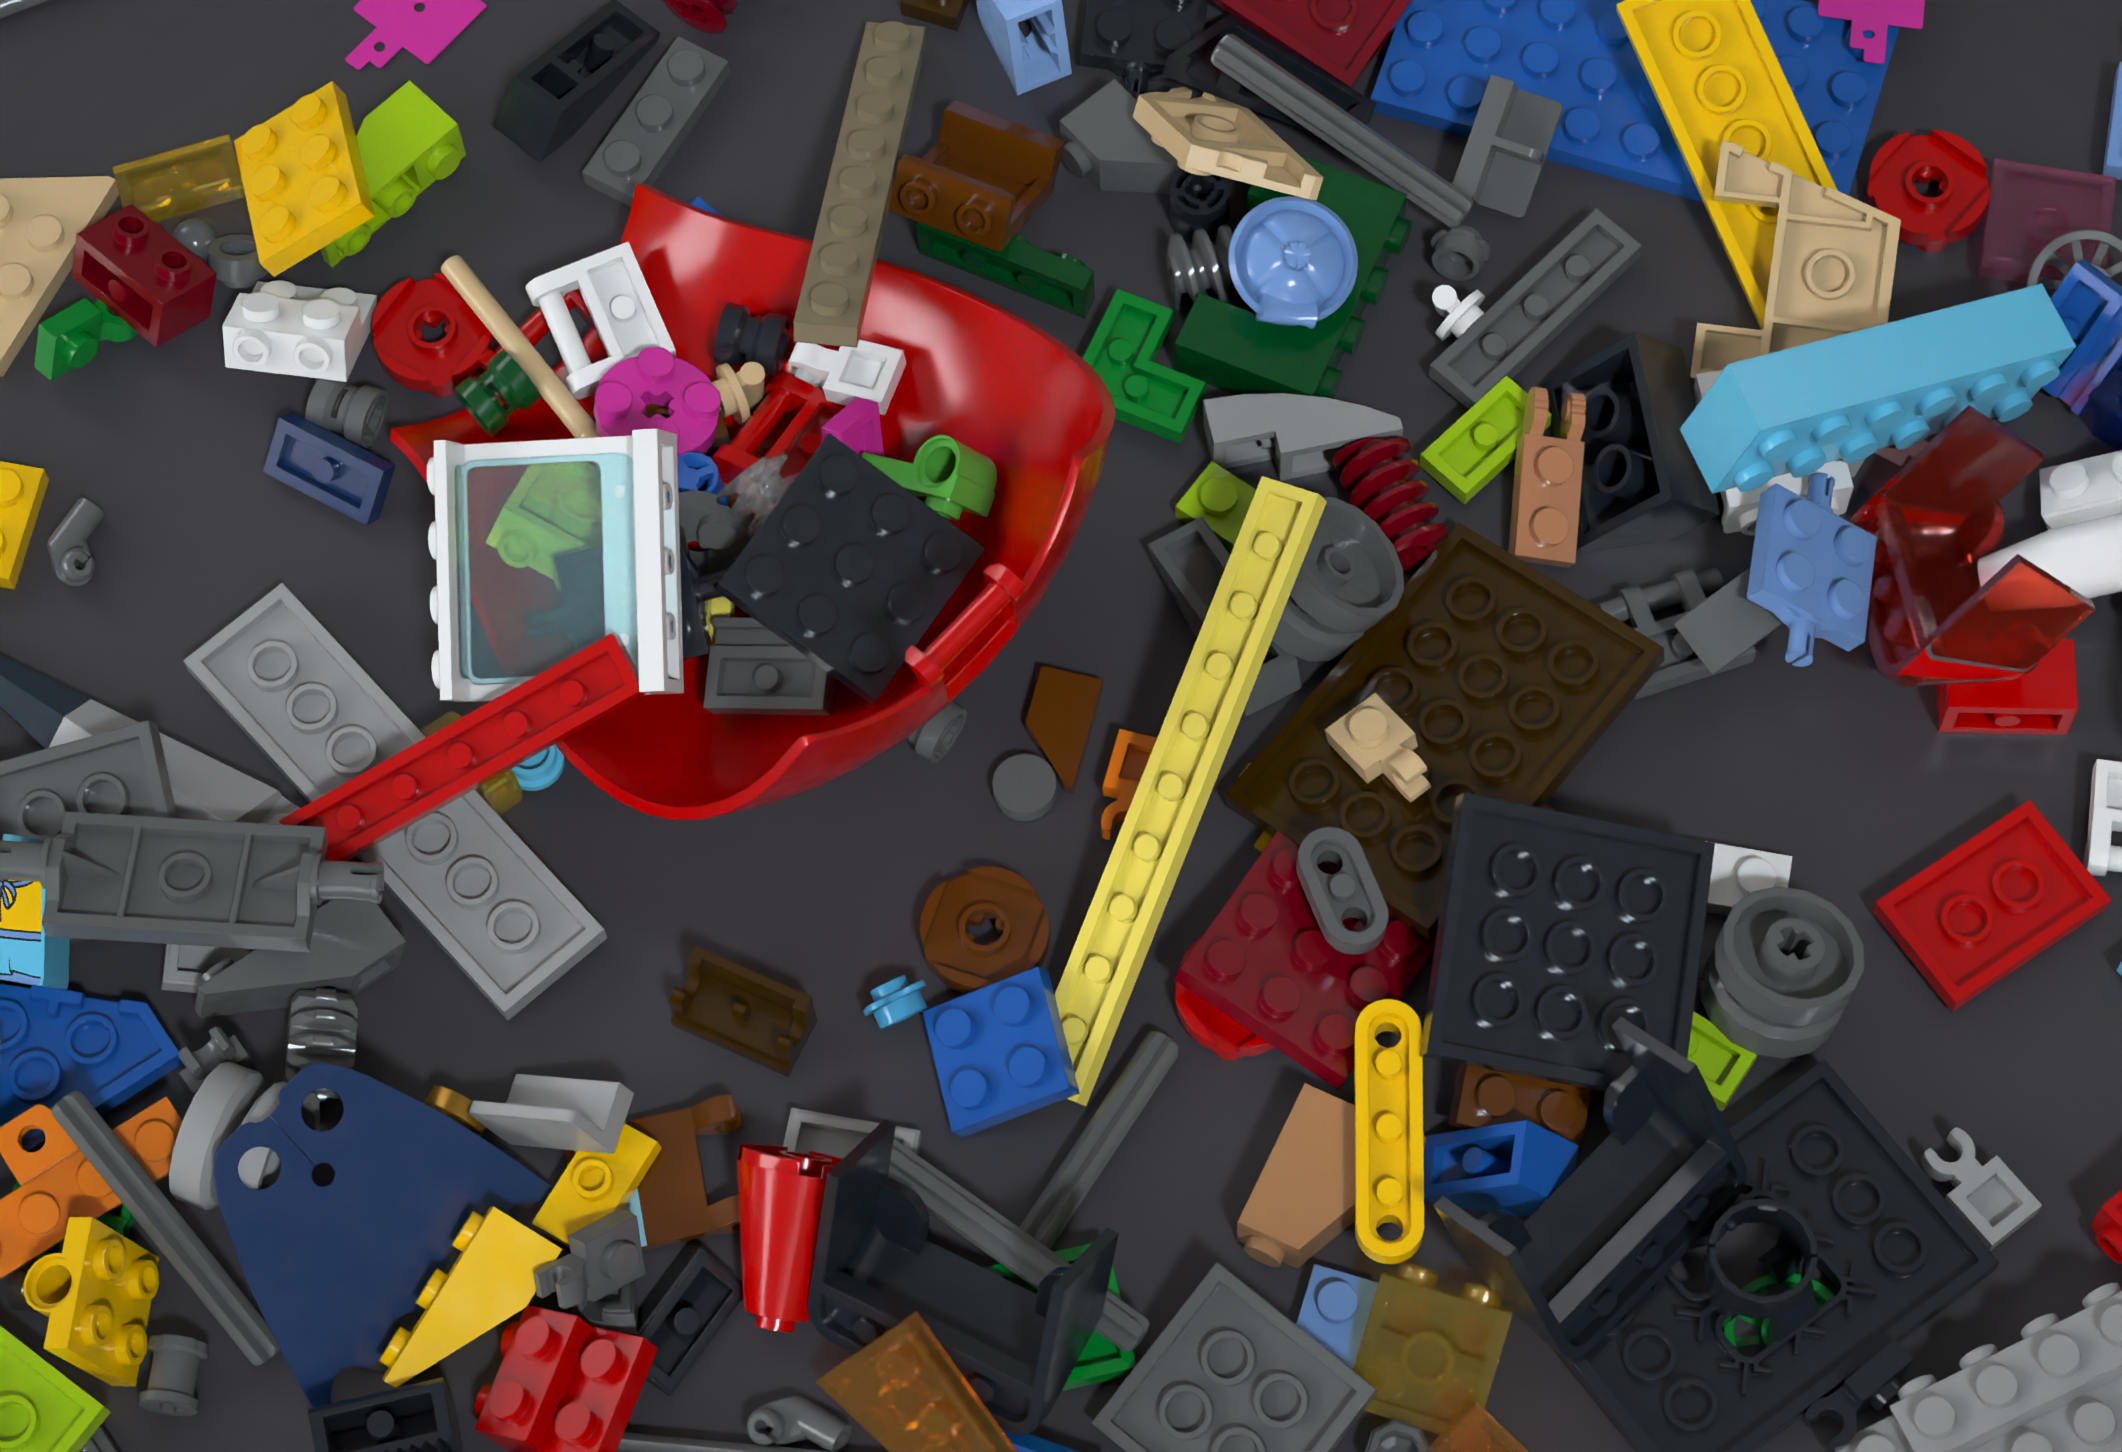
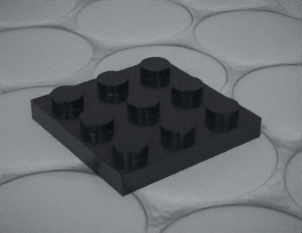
(850, 568)

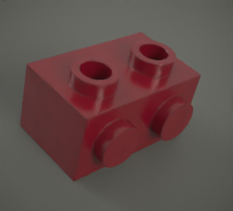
(144, 275)

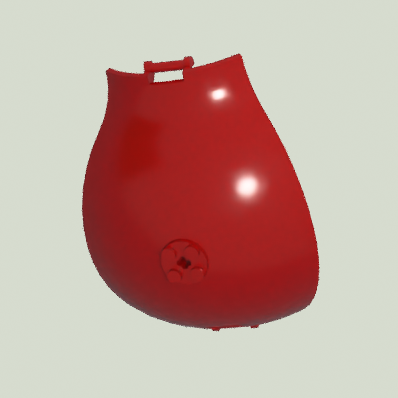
(966, 377)

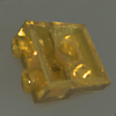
(1430, 1347)

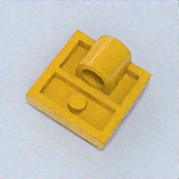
(108, 1302)

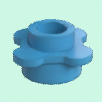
(896, 1001)

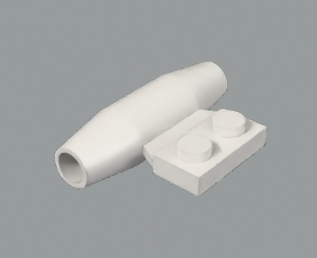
(2083, 524)

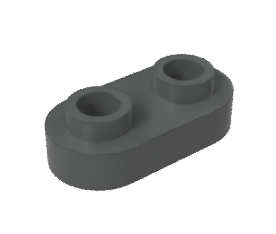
(1342, 895)

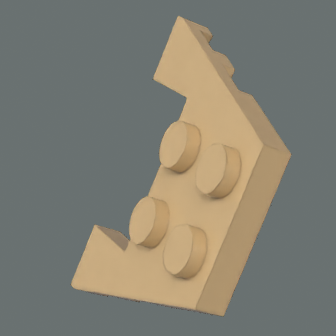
(1826, 267)

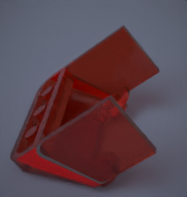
(1931, 526)

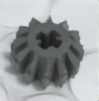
(320, 1031)

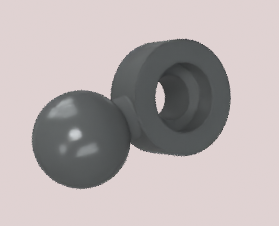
(230, 256)

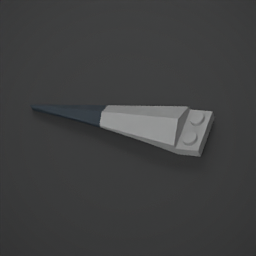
(198, 783)

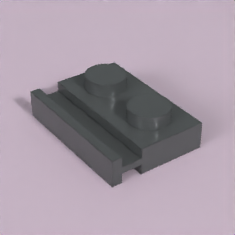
(762, 674)

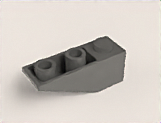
(347, 952)

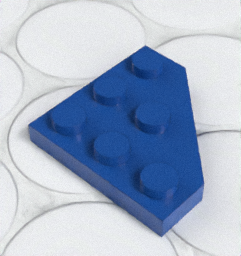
(70, 1043)

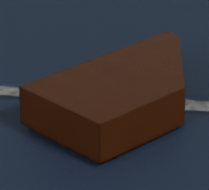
(1063, 720)

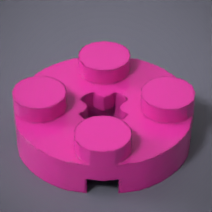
(663, 381)

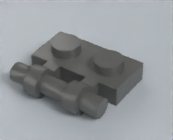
(1636, 608)

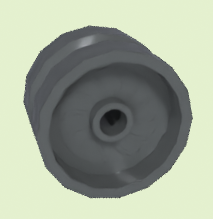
(1342, 587)
(1781, 972)

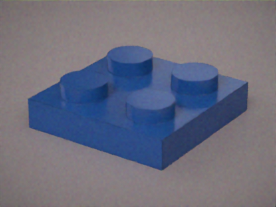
(1000, 1052)

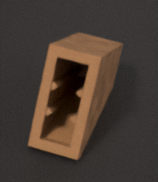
(1305, 1185)

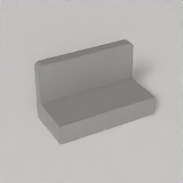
(558, 1113)

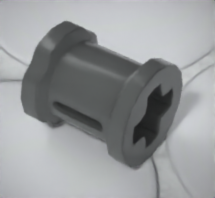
(173, 1375)

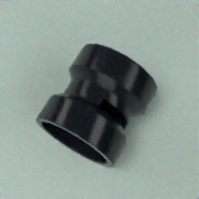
(1192, 210)
(752, 338)

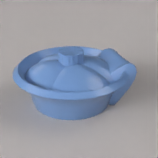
(1293, 261)

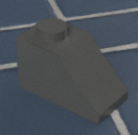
(1113, 147)

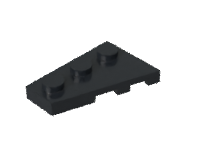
(1193, 67)

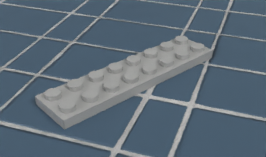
(452, 870)

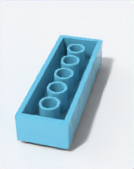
(1875, 388)

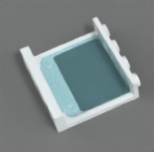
(552, 553)

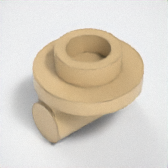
(740, 390)

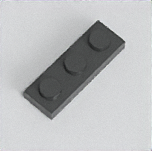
(656, 121)

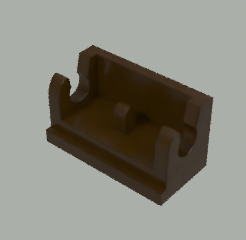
(743, 1011)

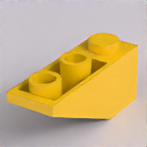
(480, 1291)

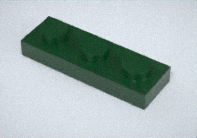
(1047, 277)

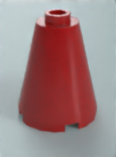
(779, 1229)

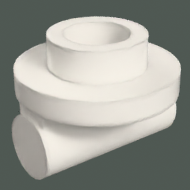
(1458, 314)

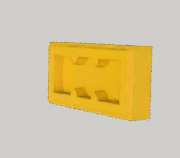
(596, 1185)

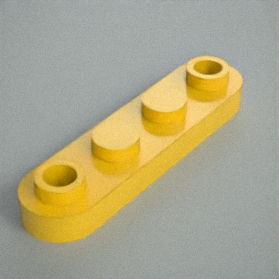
(1388, 1131)

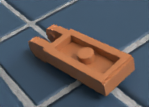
(1548, 483)

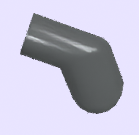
(69, 544)
(797, 1420)

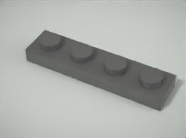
(1536, 309)

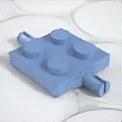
(1811, 568)

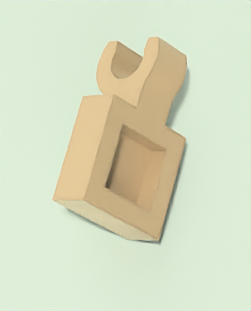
(1377, 743)

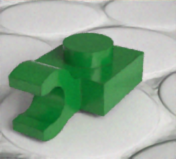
(74, 335)

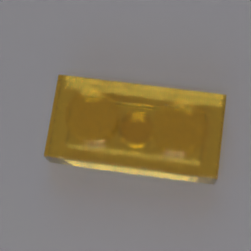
(181, 179)

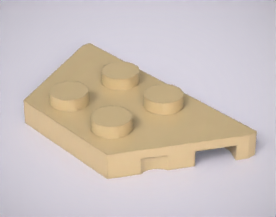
(1225, 141)
(39, 246)

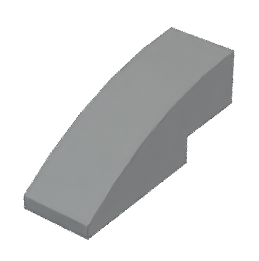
(1290, 428)

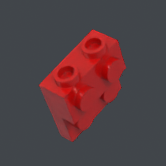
(562, 1385)

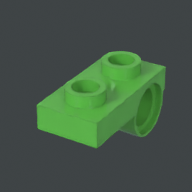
(945, 477)

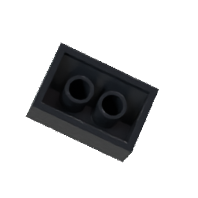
(1636, 463)

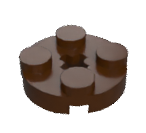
(967, 902)

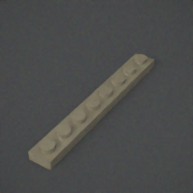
(860, 186)

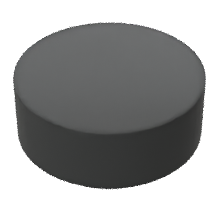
(1024, 787)

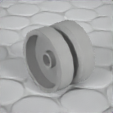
(220, 1106)

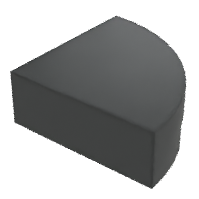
(612, 1312)

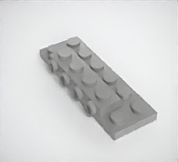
(2035, 1396)

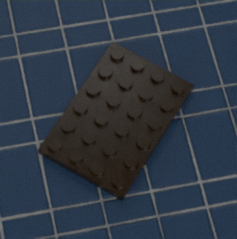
(1495, 680)

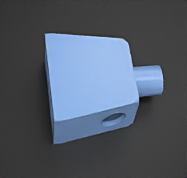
(1033, 59)

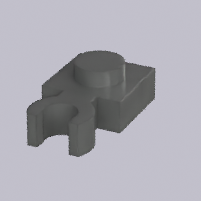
(205, 1060)

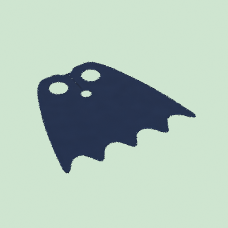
(354, 1255)

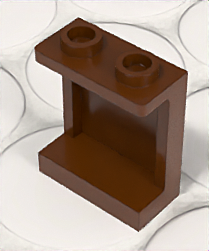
(978, 177)

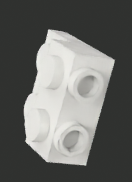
(298, 330)

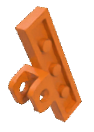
(63, 1183)

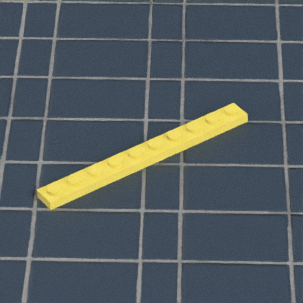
(1182, 772)

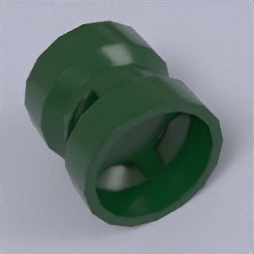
(508, 384)

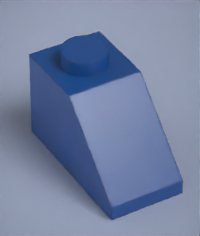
(1497, 1166)

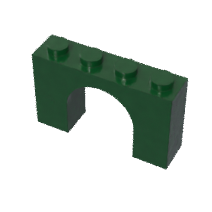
(1256, 357)

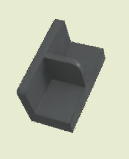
(1507, 147)

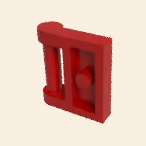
(799, 439)

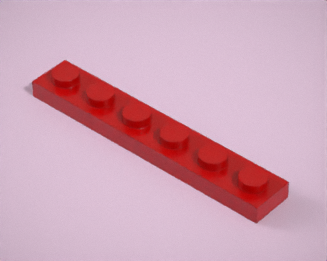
(473, 749)

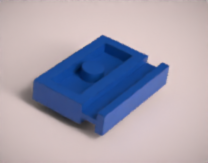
(2093, 316)

